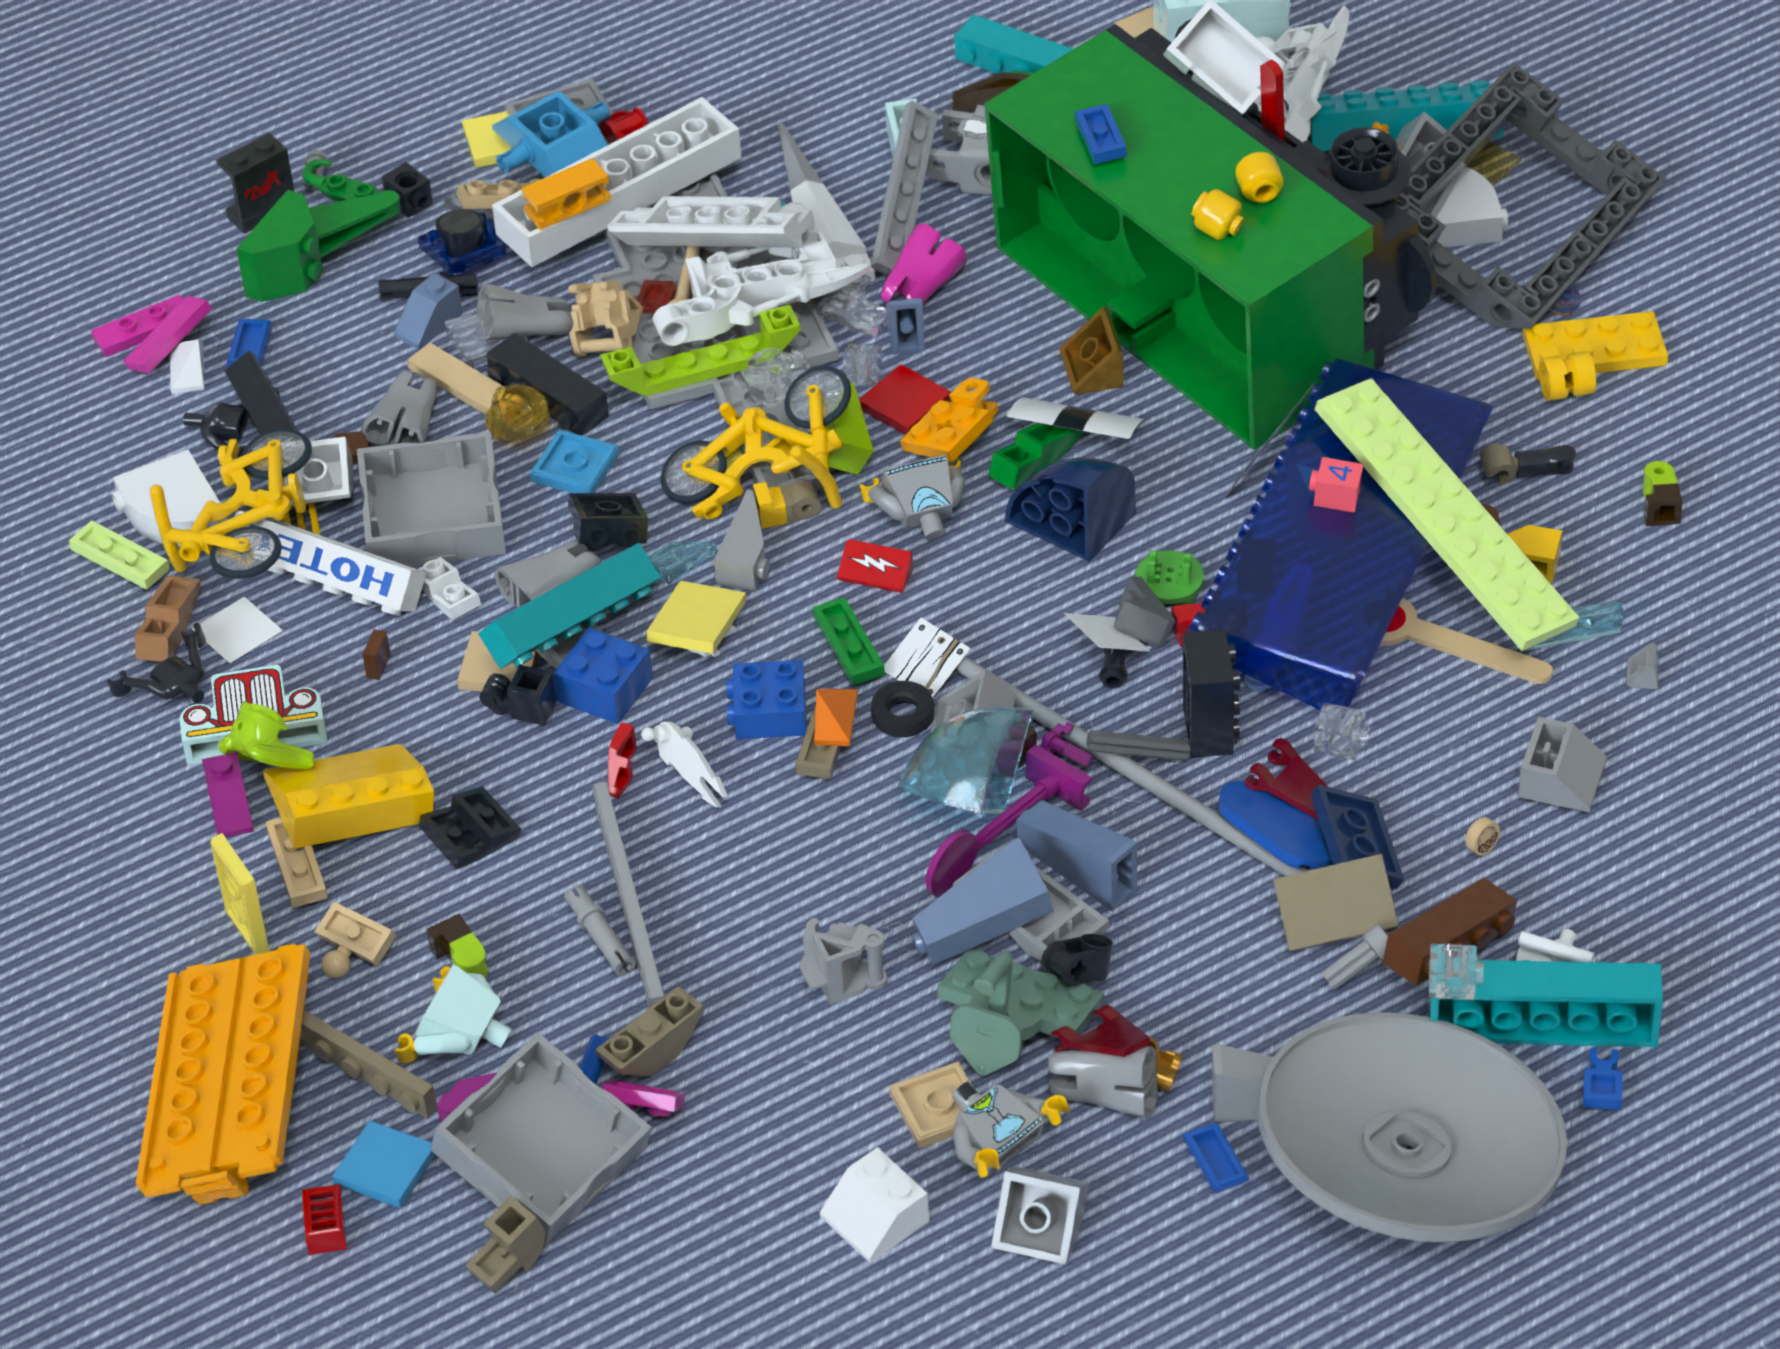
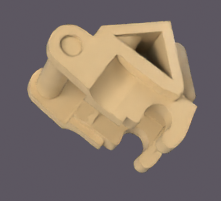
(599, 306)

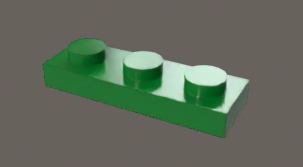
(848, 641)

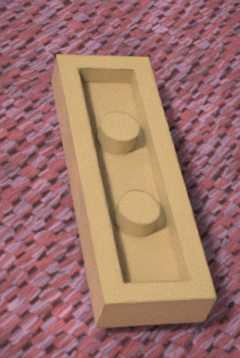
(296, 866)

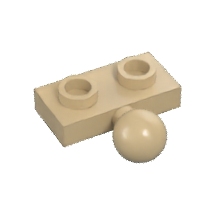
(354, 936)

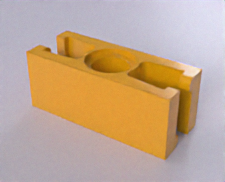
(566, 194)

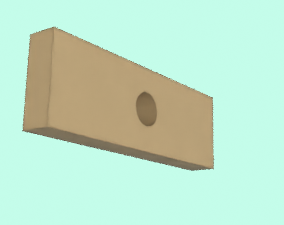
(483, 195)

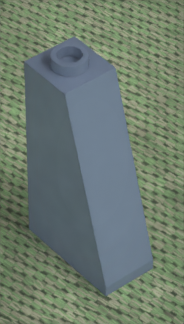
(1081, 852)
(983, 905)

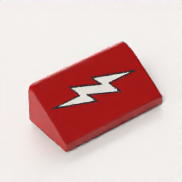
(875, 565)

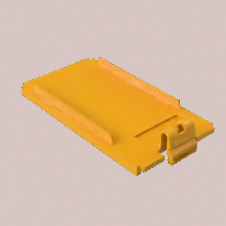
(224, 1075)

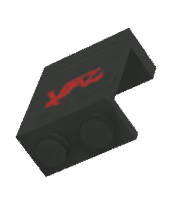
(259, 179)

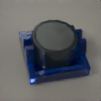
(462, 241)

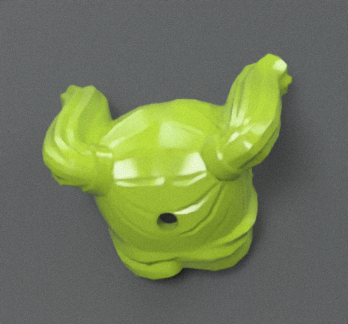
(256, 739)

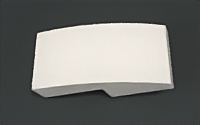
(447, 590)

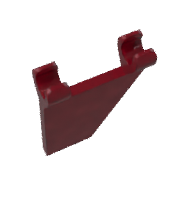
(1293, 783)
(1113, 1037)

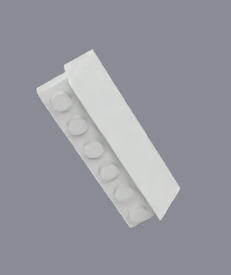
(713, 223)

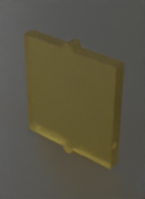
(1494, 163)

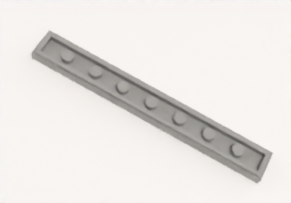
(627, 894)

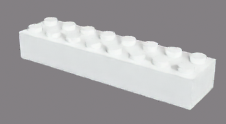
(640, 171)

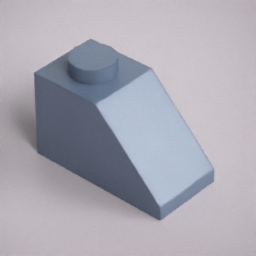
(427, 309)
(905, 325)

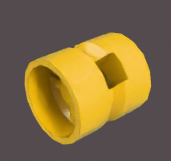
(1578, 372)

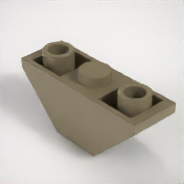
(654, 1036)

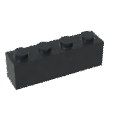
(570, 397)

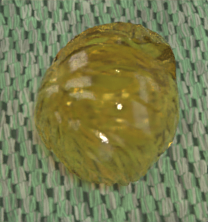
(517, 413)

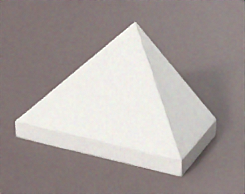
(187, 367)

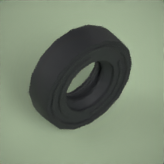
(902, 725)

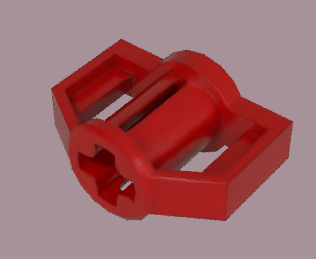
(622, 124)

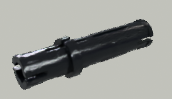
(403, 287)

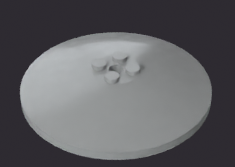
(1368, 1084)

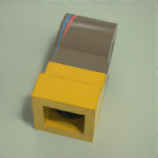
(786, 502)

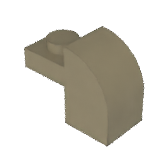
(514, 1245)

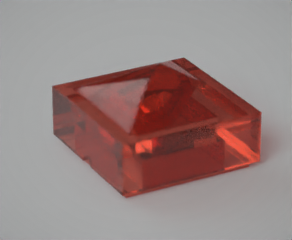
(656, 294)

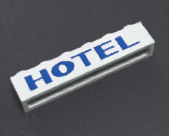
(345, 568)

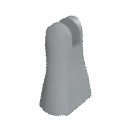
(510, 312)
(401, 413)
(534, 576)
(1107, 1080)

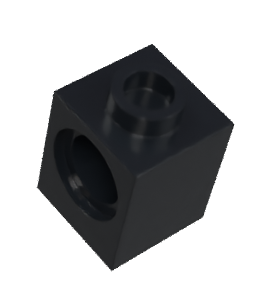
(411, 186)

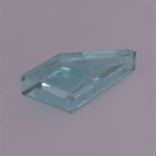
(681, 557)

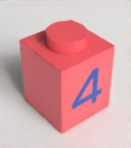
(1336, 484)

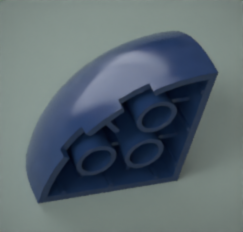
(1075, 504)

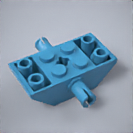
(551, 134)

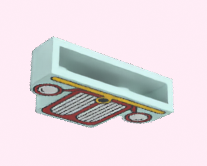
(206, 726)

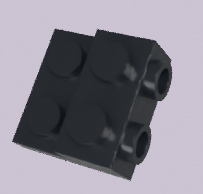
(608, 519)

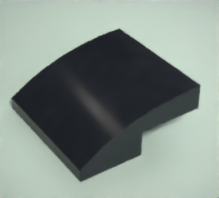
(469, 827)

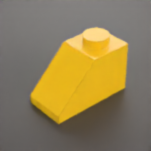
(1541, 547)

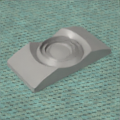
(1069, 920)

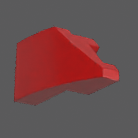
(619, 759)

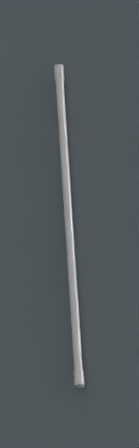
(1143, 777)

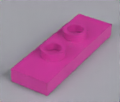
(132, 328)

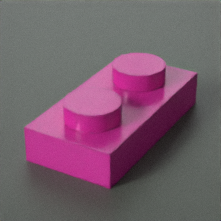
(658, 1100)

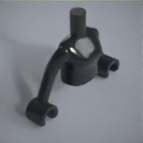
(219, 423)
(172, 676)

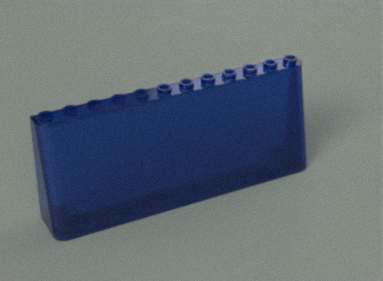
(1321, 583)

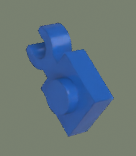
(1602, 1082)

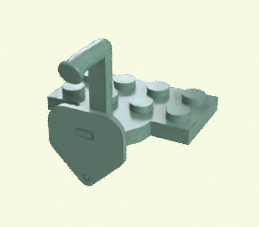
(1009, 1004)

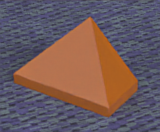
(834, 716)

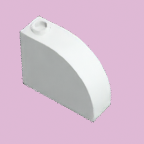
(1472, 212)
(183, 488)

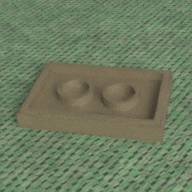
(1335, 902)

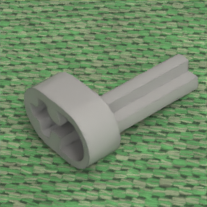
(1357, 958)

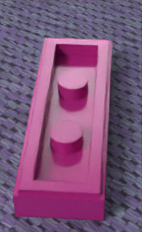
(167, 335)

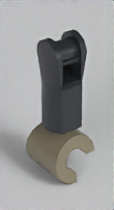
(1498, 461)

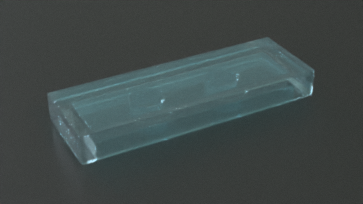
(1594, 621)

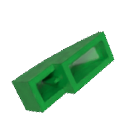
(1032, 450)

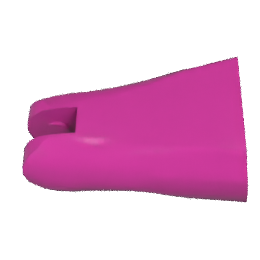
(922, 267)

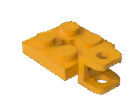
(952, 425)

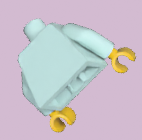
(455, 1018)

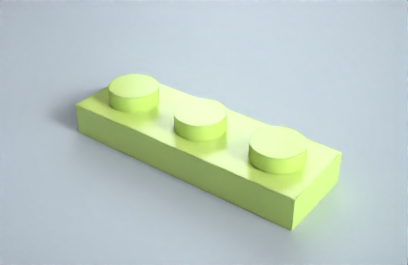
(119, 555)

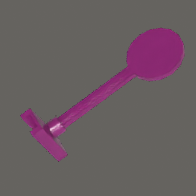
(1050, 777)

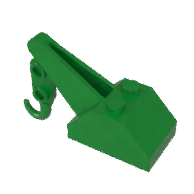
(290, 240)

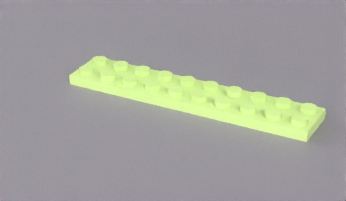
(1447, 514)

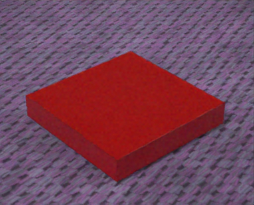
(902, 398)

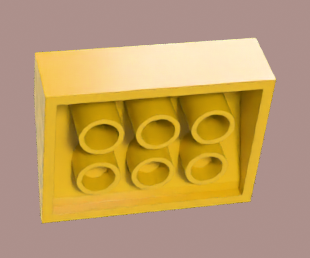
(351, 795)

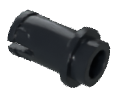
(1113, 672)

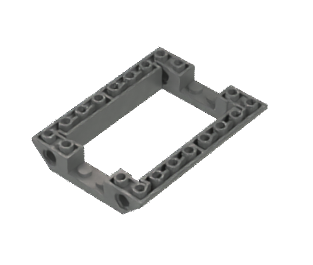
(1532, 109)

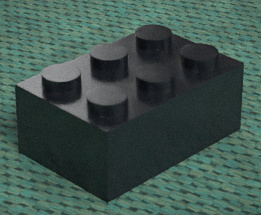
(1209, 693)

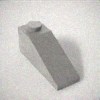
(741, 556)

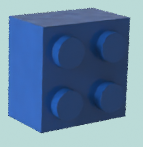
(603, 675)

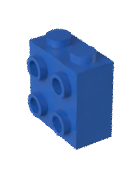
(767, 699)

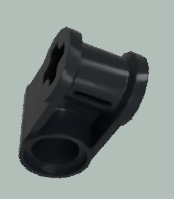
(1079, 958)

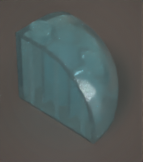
(970, 760)

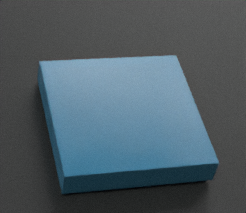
(574, 463)
(384, 1164)

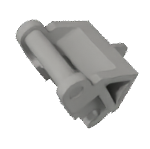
(834, 961)

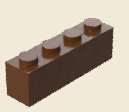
(1466, 918)

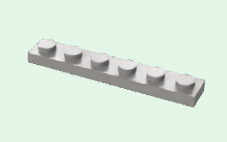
(904, 185)

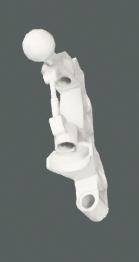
(1308, 58)
(736, 296)

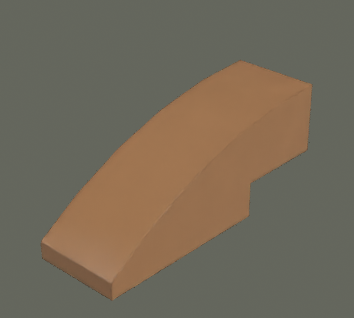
(166, 618)

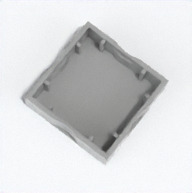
(432, 500)
(541, 1136)

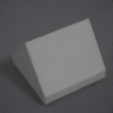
(1644, 668)

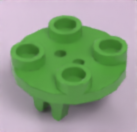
(1172, 576)

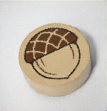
(1482, 836)

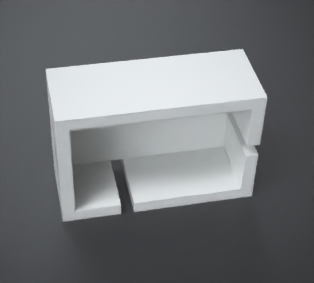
(1221, 57)

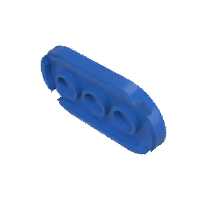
(1275, 825)

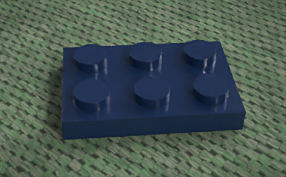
(1355, 829)

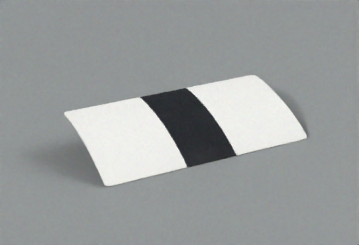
(1074, 417)

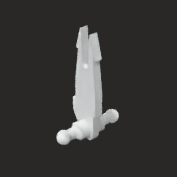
(680, 751)

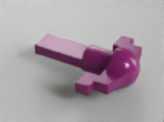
(1052, 742)

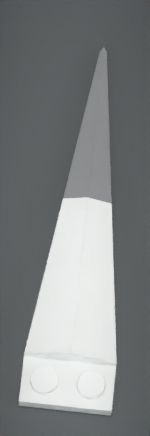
(828, 218)

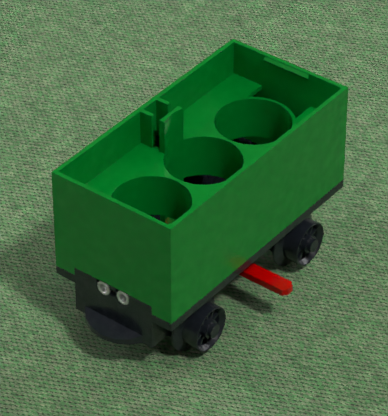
(1223, 320)

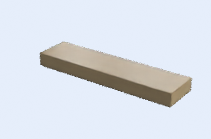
(454, 376)

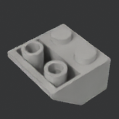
(1561, 766)

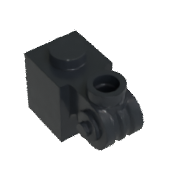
(526, 697)

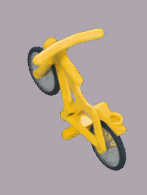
(810, 403)
(231, 546)

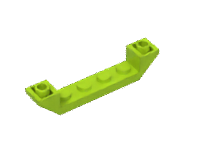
(679, 370)

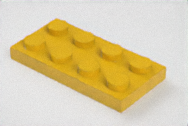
(1612, 341)

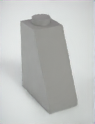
(1236, 1082)

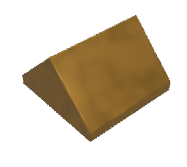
(1094, 356)

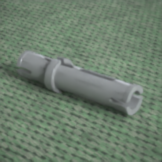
(592, 919)

